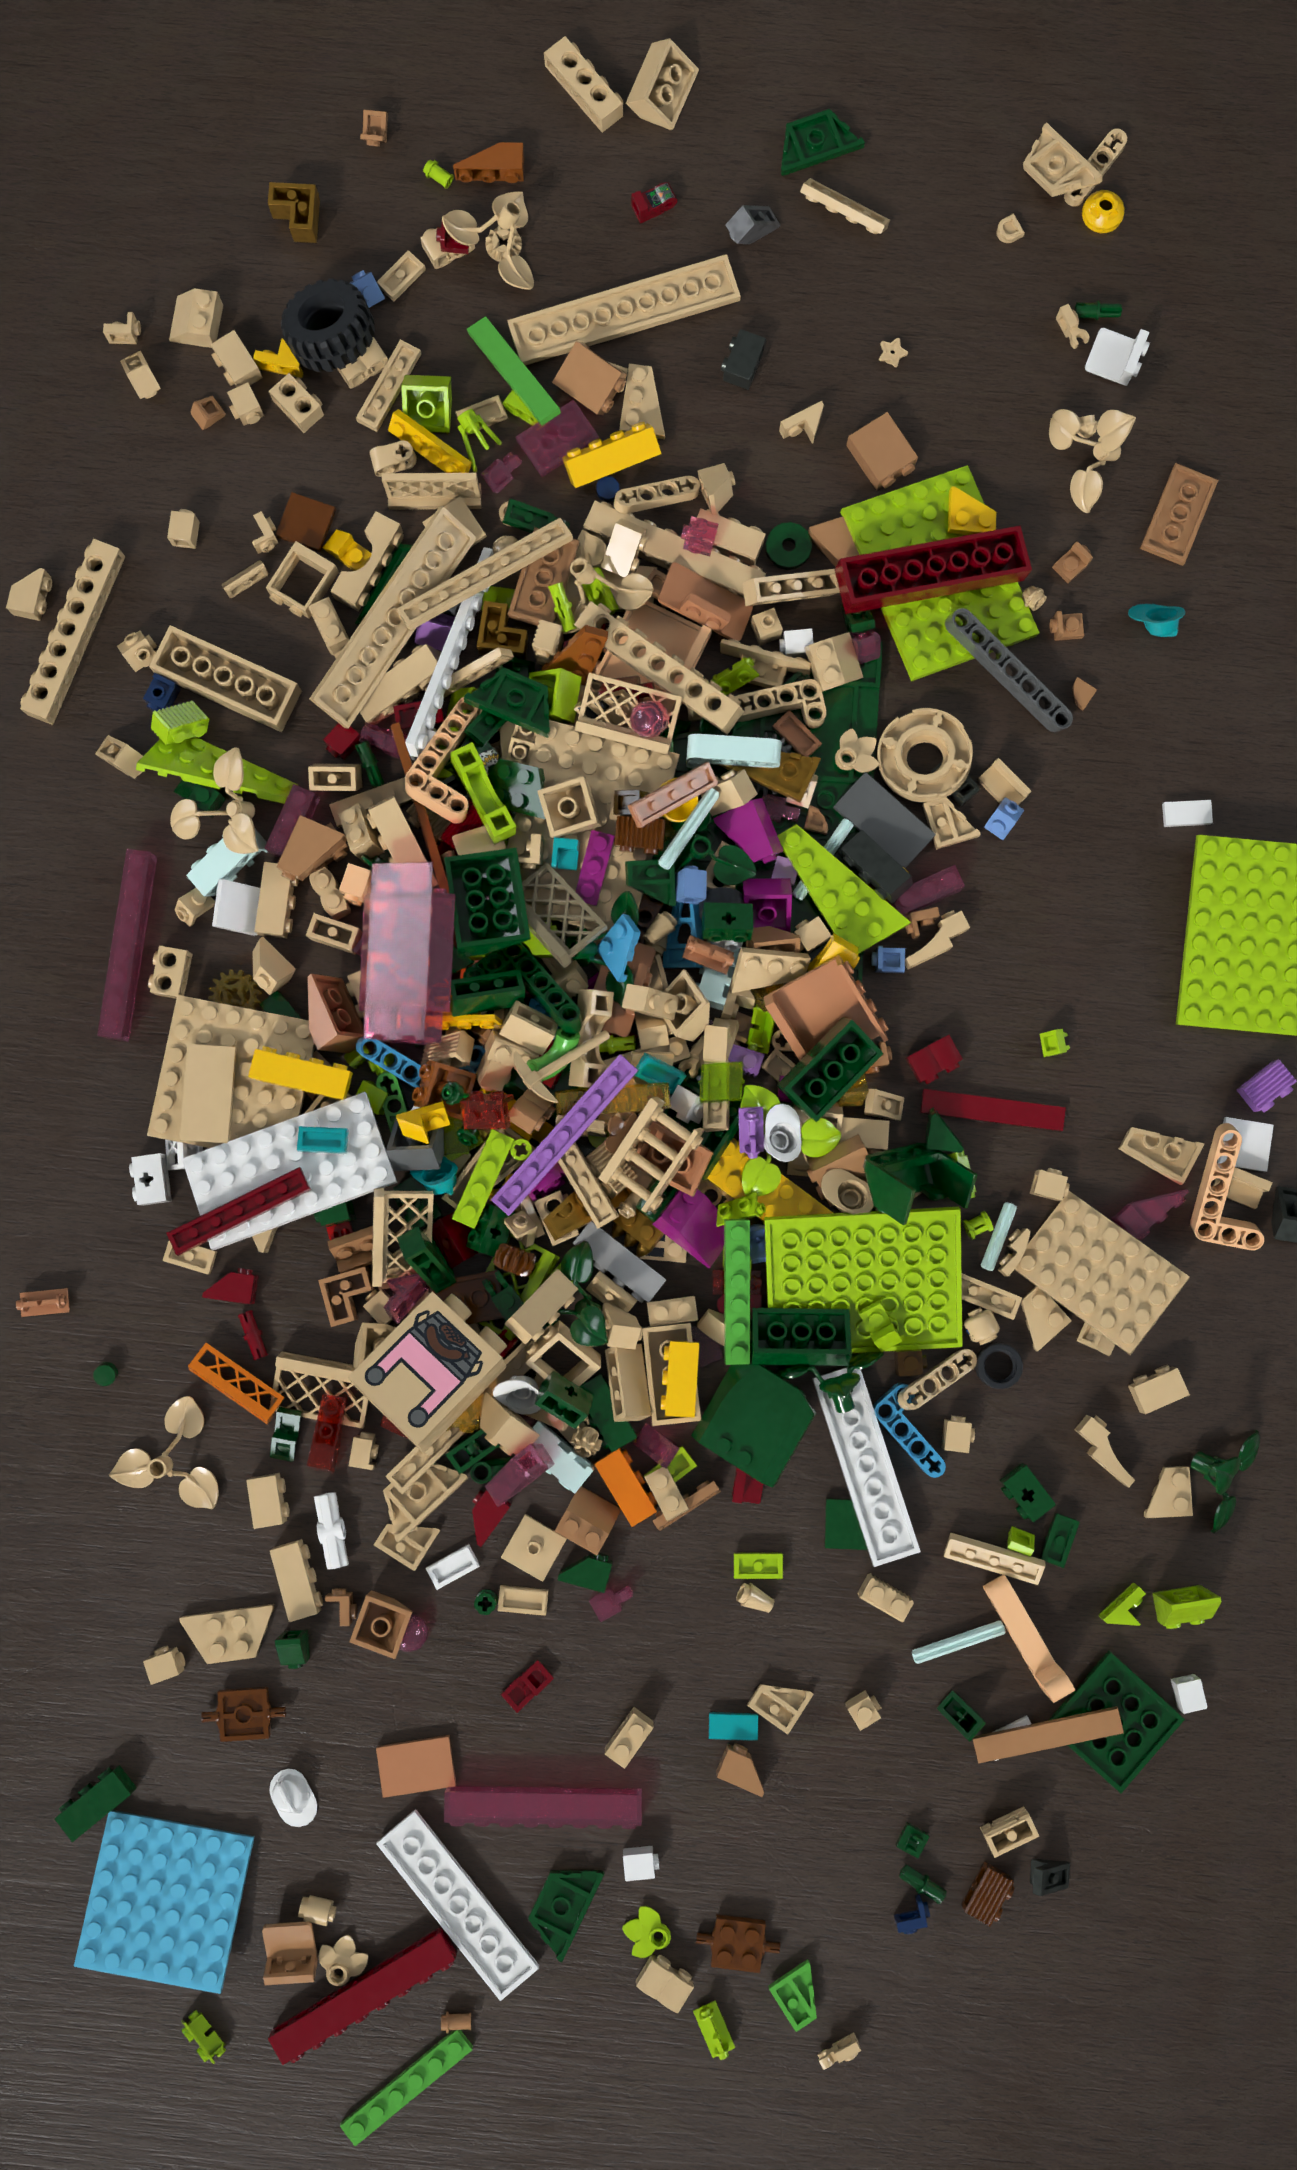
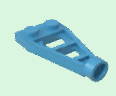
(674, 951)

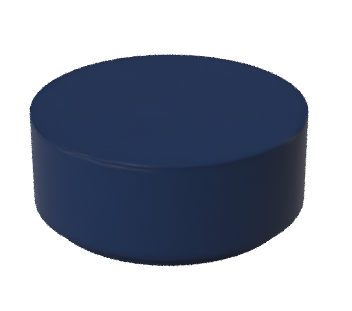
(607, 488)

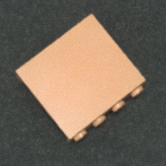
(669, 630)

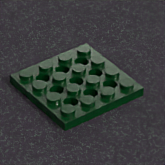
(1148, 1702)

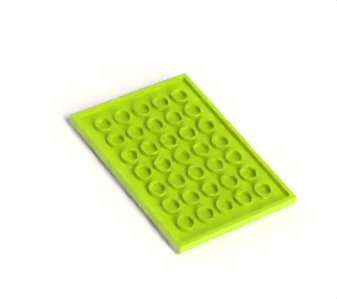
(921, 516)
(1241, 937)
(871, 1258)

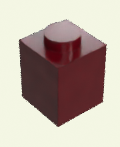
(341, 741)

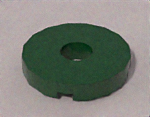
(788, 532)

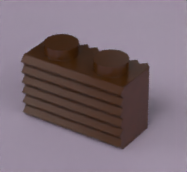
(648, 837)
(988, 1894)

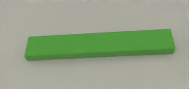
(513, 371)

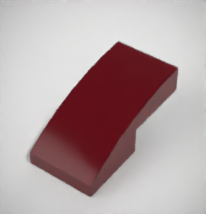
(527, 1686)

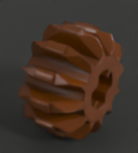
(514, 1260)

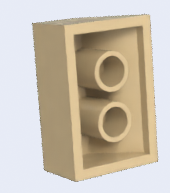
(662, 84)

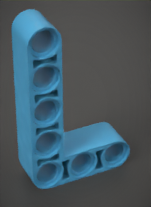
(401, 1062)

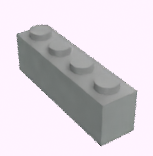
(621, 1263)

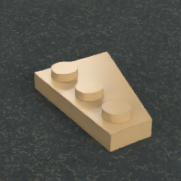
(1162, 1153)

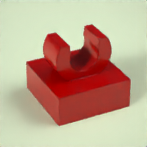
(339, 1230)

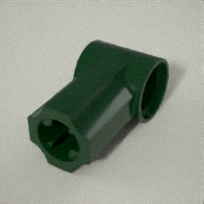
(493, 1467)

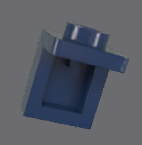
(911, 1921)

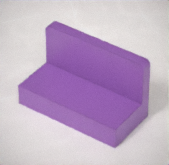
(435, 631)

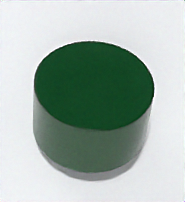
(105, 1374)

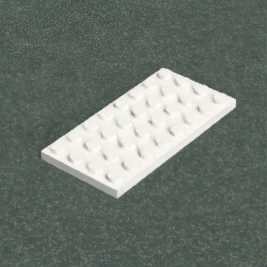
(264, 1155)

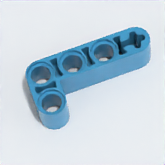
(911, 1434)

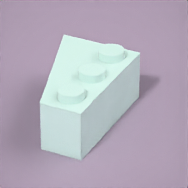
(221, 864)
(715, 984)
(569, 1467)

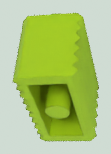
(179, 722)

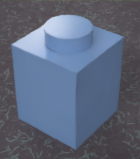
(690, 885)

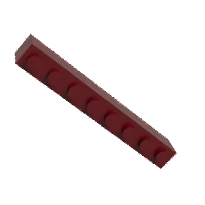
(363, 1995)

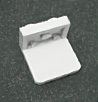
(1117, 355)

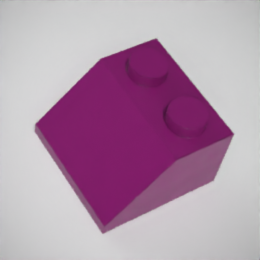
(770, 902)

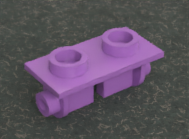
(751, 1131)

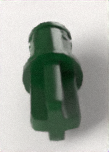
(1097, 310)
(369, 763)
(922, 1884)

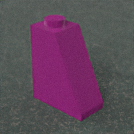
(751, 830)

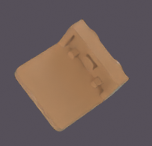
(290, 1953)

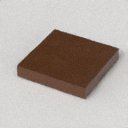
(305, 521)

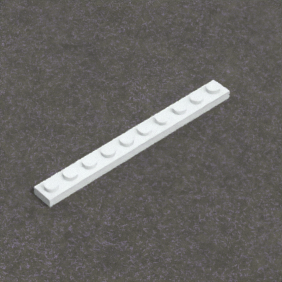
(447, 662)

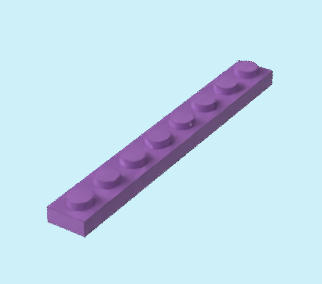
(564, 1134)

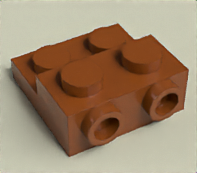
(433, 1079)

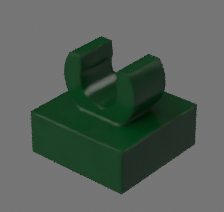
(912, 1840)

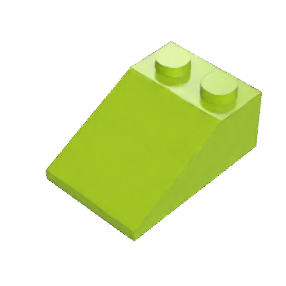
(1185, 1605)

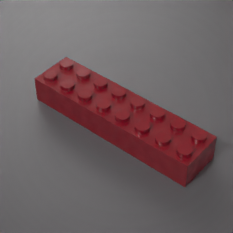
(932, 569)

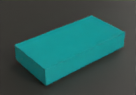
(655, 1071)
(322, 1140)
(733, 1726)

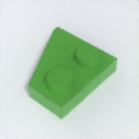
(796, 1995)

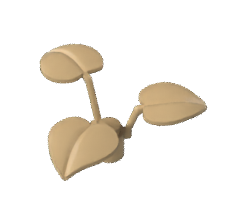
(510, 214)
(1113, 430)
(591, 551)
(240, 833)
(138, 1470)

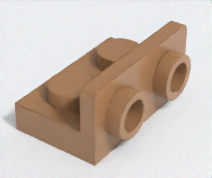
(353, 1250)

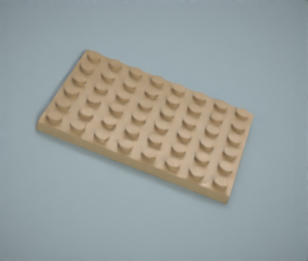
(607, 767)

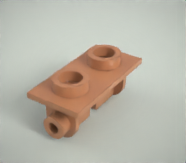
(708, 955)
(43, 1302)

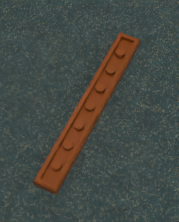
(421, 810)

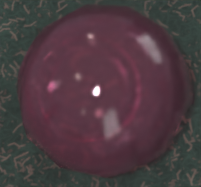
(649, 719)
(415, 1634)

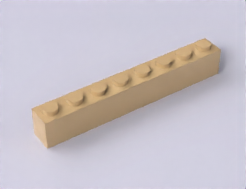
(667, 547)

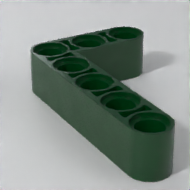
(532, 980)

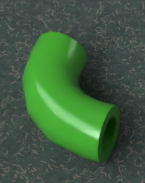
(562, 1044)

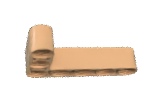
(439, 758)
(1218, 1193)
(1027, 1639)

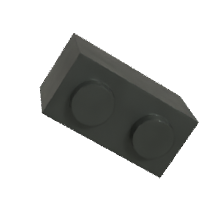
(743, 359)

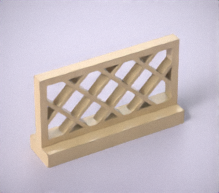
(430, 490)
(618, 732)
(380, 1230)
(318, 1368)

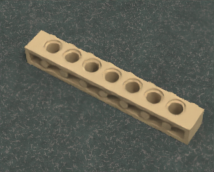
(76, 643)
(723, 718)

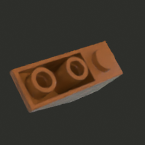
(497, 163)

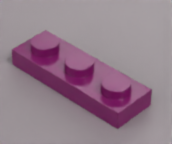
(594, 866)

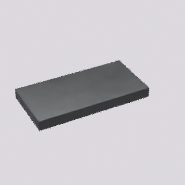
(884, 820)

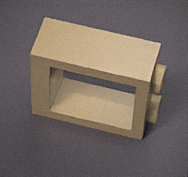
(302, 553)
(578, 1374)

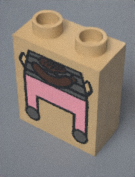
(430, 1369)

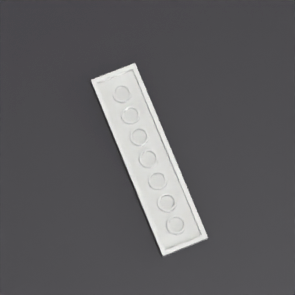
(869, 1475)
(458, 1905)

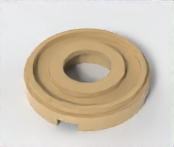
(931, 727)

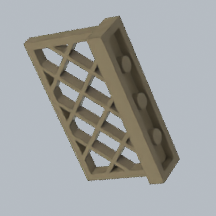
(542, 930)

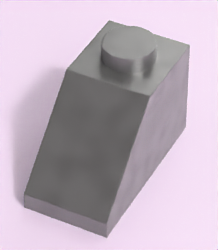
(751, 224)

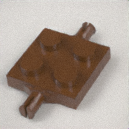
(243, 1714)
(738, 1943)

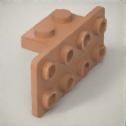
(704, 602)
(622, 1019)

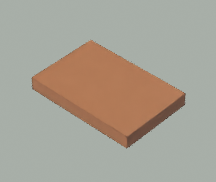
(416, 1766)

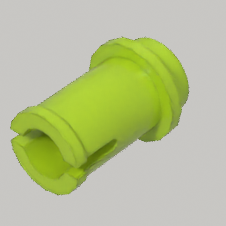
(437, 173)

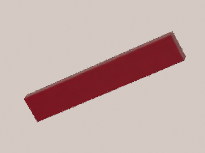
(993, 1110)
(238, 1211)

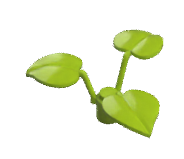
(817, 1140)

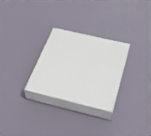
(236, 907)
(1254, 1146)

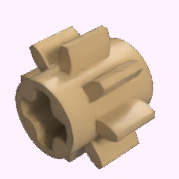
(586, 1441)

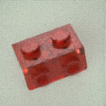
(486, 1110)

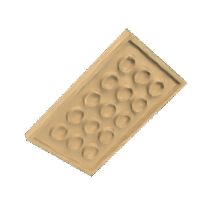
(1100, 1272)

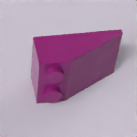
(693, 1226)

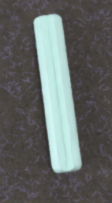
(998, 1236)

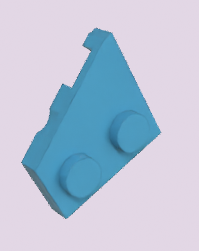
(619, 946)

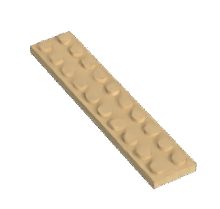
(624, 309)
(382, 630)

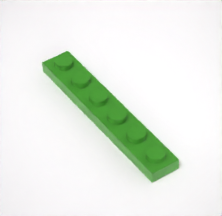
(736, 1291)
(406, 2086)

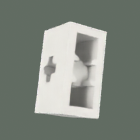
(157, 1190)

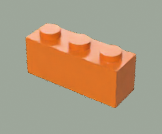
(626, 1486)

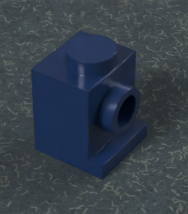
(169, 693)

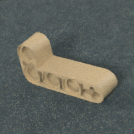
(777, 705)

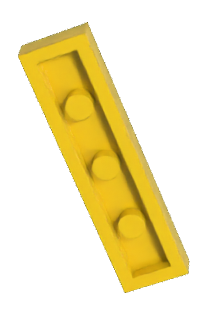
(428, 444)

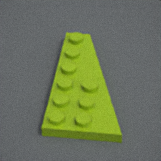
(195, 763)
(841, 896)

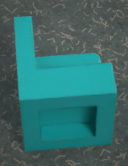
(565, 854)

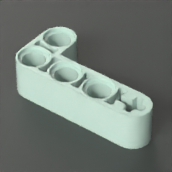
(733, 751)

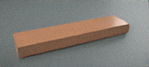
(672, 794)

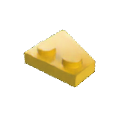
(968, 515)

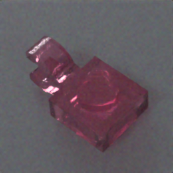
(499, 474)
(777, 809)
(608, 1603)

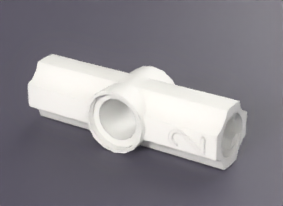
(331, 1530)

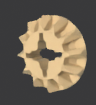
(498, 252)

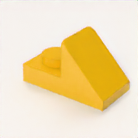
(282, 363)
(346, 550)
(419, 1121)

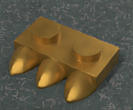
(638, 1229)

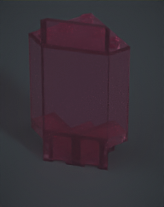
(406, 955)

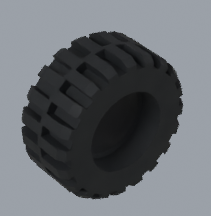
(336, 344)

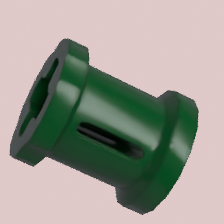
(492, 1597)

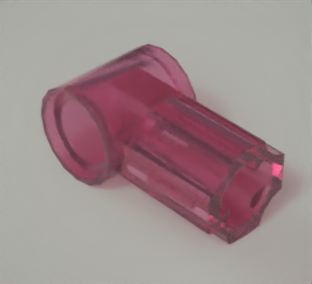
(381, 739)

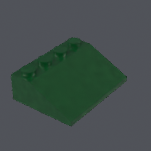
(487, 901)

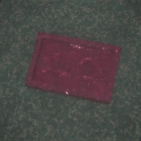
(552, 441)

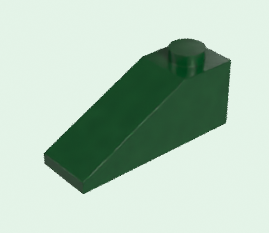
(425, 1259)

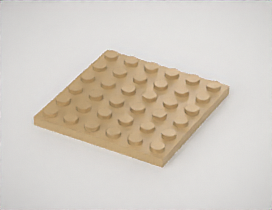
(218, 1024)

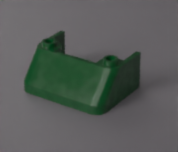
(910, 1169)

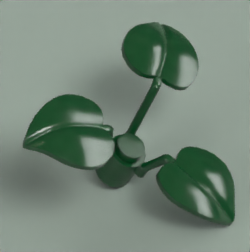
(732, 863)
(625, 905)
(590, 1325)
(839, 1387)
(1224, 1475)

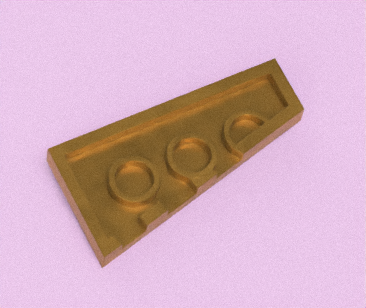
(788, 779)
(573, 1215)

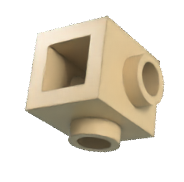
(138, 650)

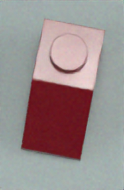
(235, 1287)
(486, 1515)

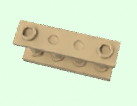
(641, 1132)

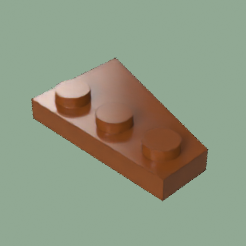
(580, 653)

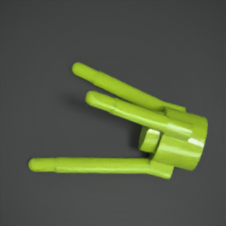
(472, 423)

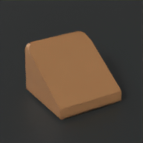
(207, 412)

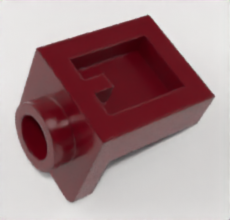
(448, 244)

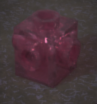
(699, 536)

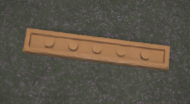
(1047, 1734)

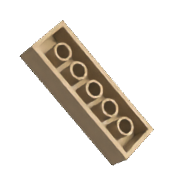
(226, 678)

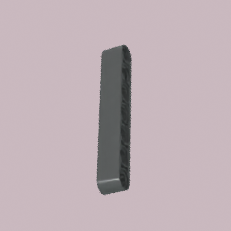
(997, 668)

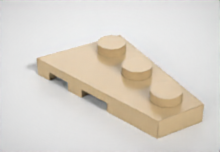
(641, 400)
(767, 967)

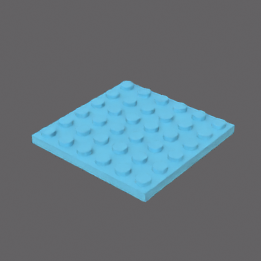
(164, 1901)

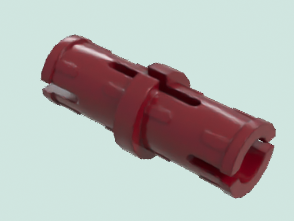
(253, 1335)

